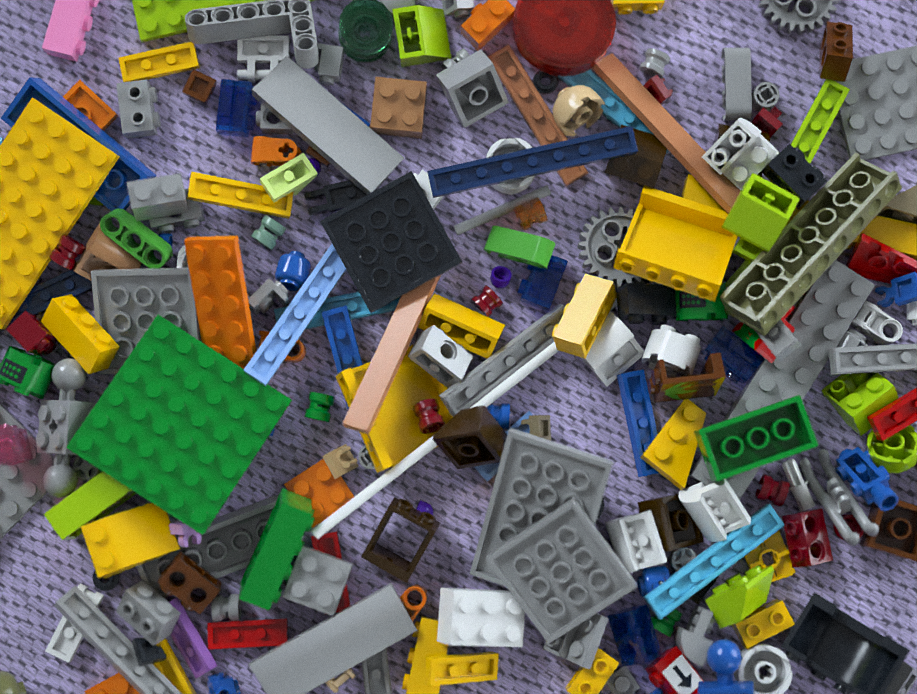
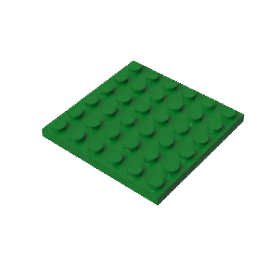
(179, 424)

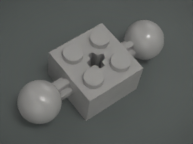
(59, 423)

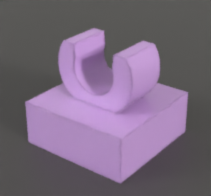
(184, 532)

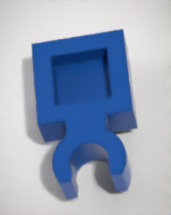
(902, 291)

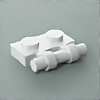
(261, 50)

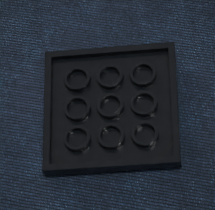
(391, 242)

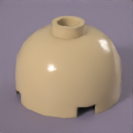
(578, 104)

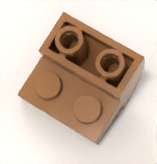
(103, 254)

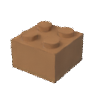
(398, 107)

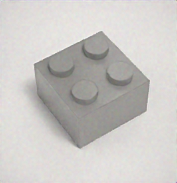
(472, 88)
(318, 580)

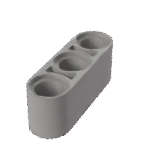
(737, 80)

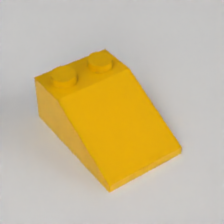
(129, 539)

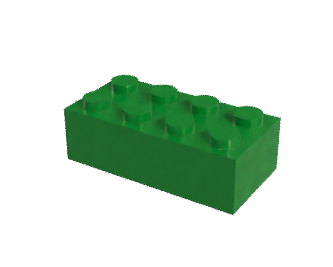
(756, 438)
(275, 549)

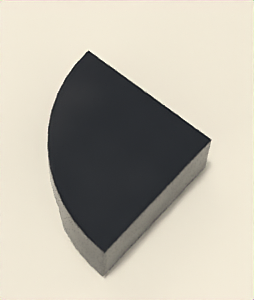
(146, 652)

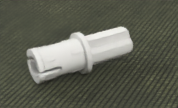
(798, 485)

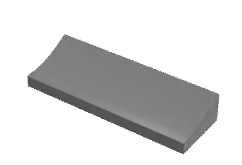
(327, 125)
(223, 548)
(334, 644)

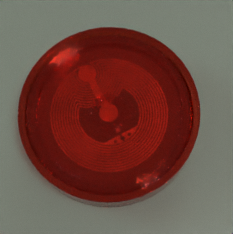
(563, 34)

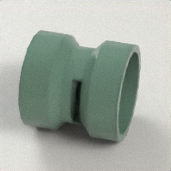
(266, 238)

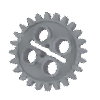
(818, 12)
(596, 240)

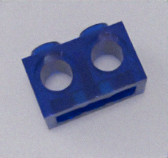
(634, 635)

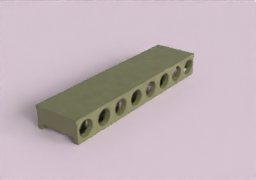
(810, 244)

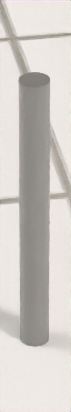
(500, 210)

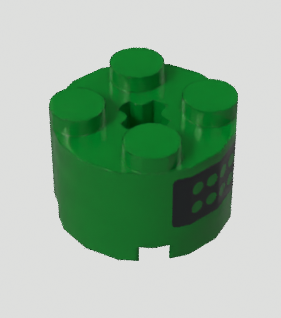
(696, 308)
(26, 372)

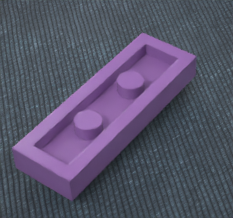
(190, 643)

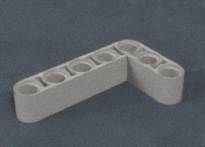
(258, 20)

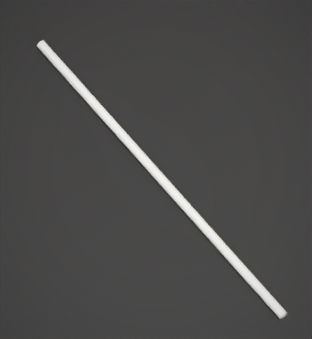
(429, 445)

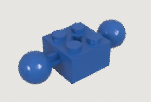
(724, 659)

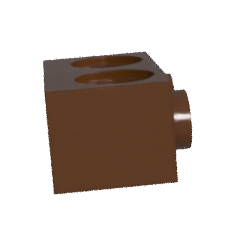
(836, 51)
(194, 578)

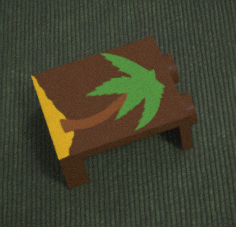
(687, 387)

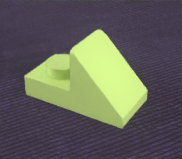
(289, 178)

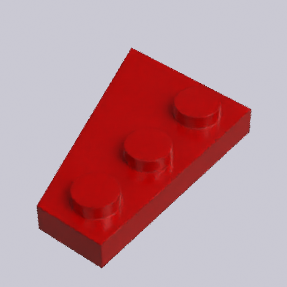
(878, 261)

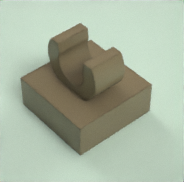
(539, 426)

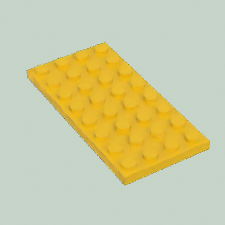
(44, 187)

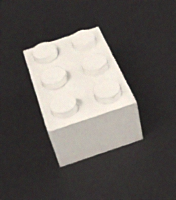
(480, 618)

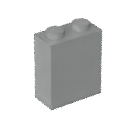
(157, 197)

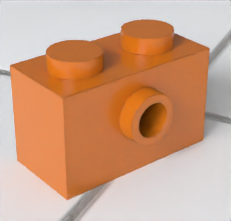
(486, 22)

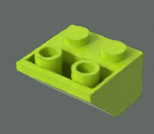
(421, 35)
(760, 212)
(859, 397)
(740, 595)

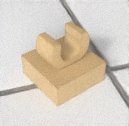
(340, 461)

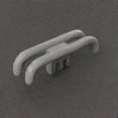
(837, 499)

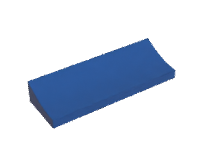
(114, 189)

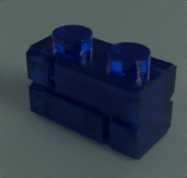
(235, 108)
(542, 283)
(737, 356)

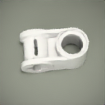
(875, 322)

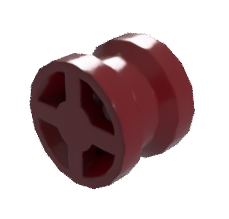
(487, 301)

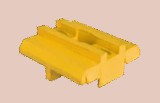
(780, 555)

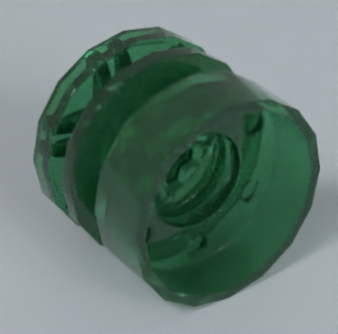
(363, 17)

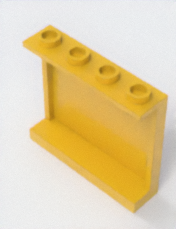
(677, 244)
(396, 426)

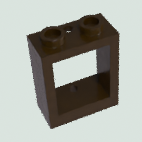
(389, 560)

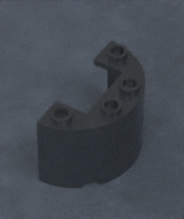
(843, 649)

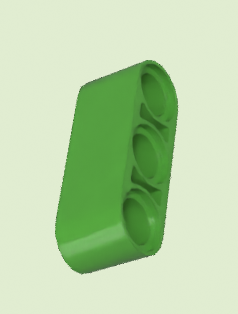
(124, 237)
(520, 246)

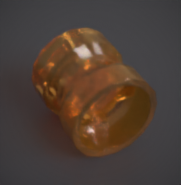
(530, 214)

